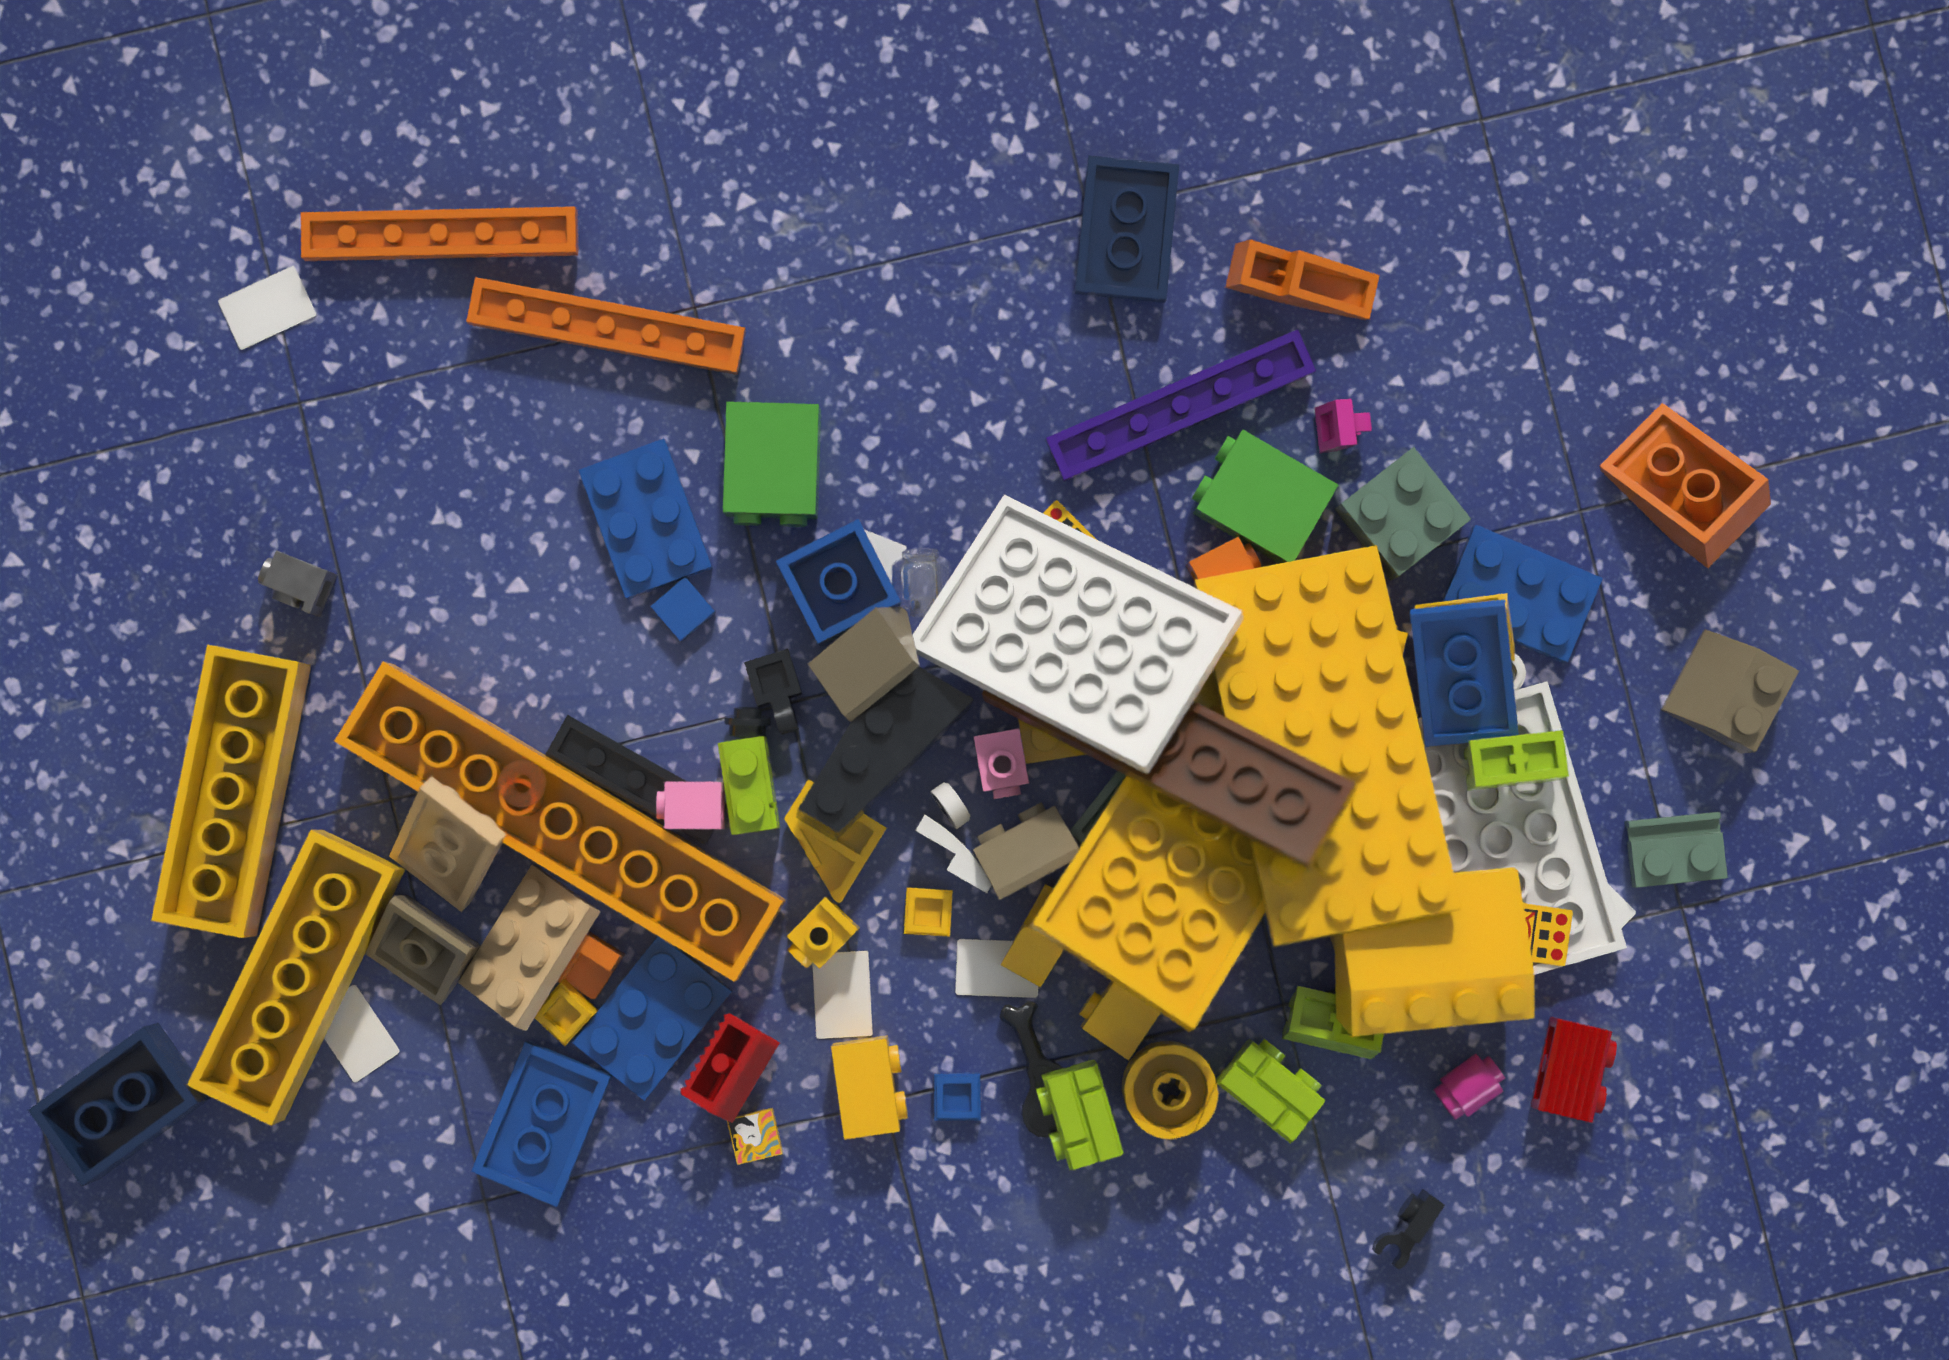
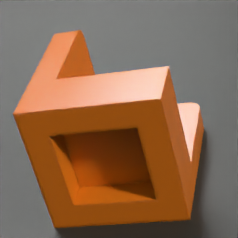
(592, 965)

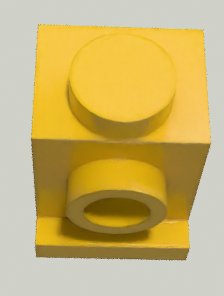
(834, 921)

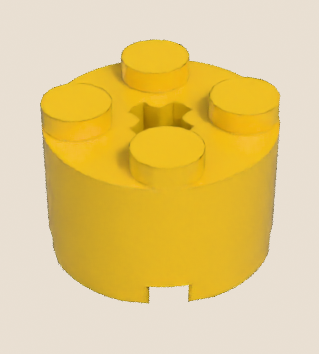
(1177, 1115)

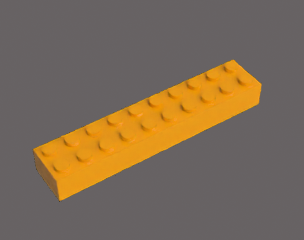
(571, 829)

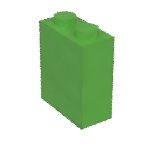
(771, 462)
(1263, 497)

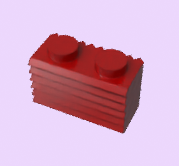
(729, 1068)
(1573, 1070)

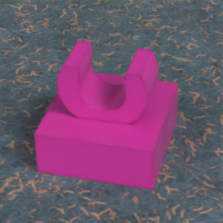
(1339, 425)

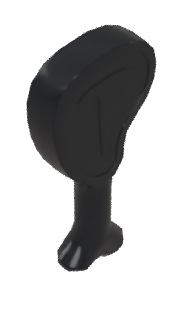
(1036, 1065)

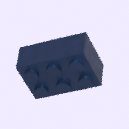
(118, 1104)

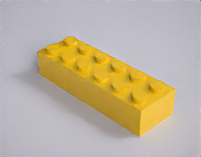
(231, 792)
(296, 977)

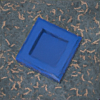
(683, 609)
(957, 1097)

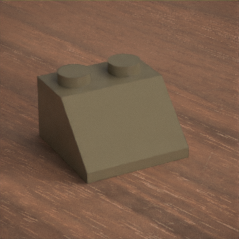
(1730, 691)
(1025, 851)

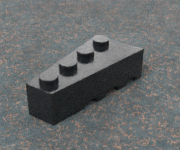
(880, 750)

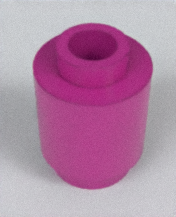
(1470, 1086)

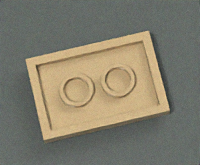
(447, 843)
(529, 947)

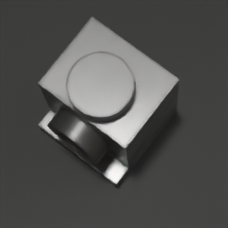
(297, 582)

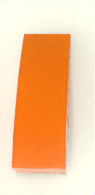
(1302, 280)

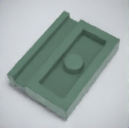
(1676, 849)

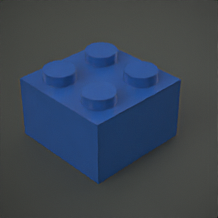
(837, 581)

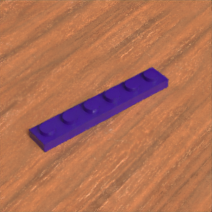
(1180, 405)

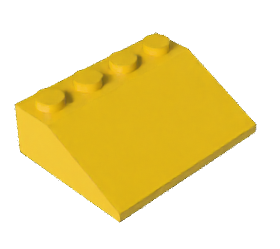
(1441, 966)

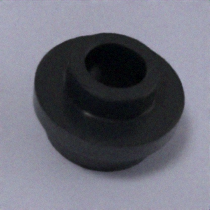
(747, 722)

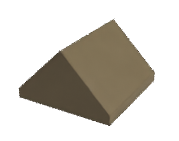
(867, 660)
(421, 948)

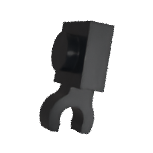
(774, 683)
(1416, 1218)

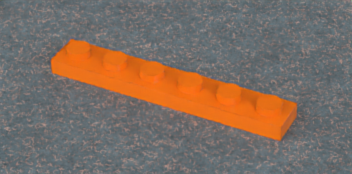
(439, 233)
(606, 326)

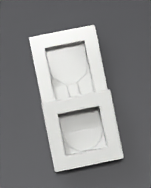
(964, 863)

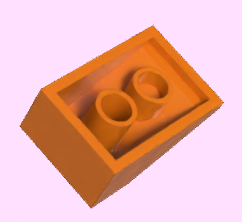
(1688, 484)

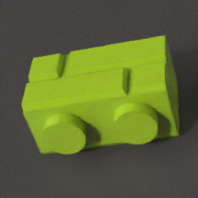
(749, 785)
(1270, 1089)
(1081, 1115)

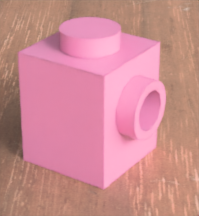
(1001, 763)
(692, 805)

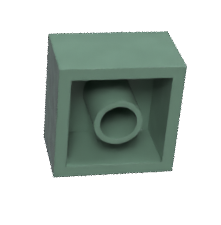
(1403, 513)

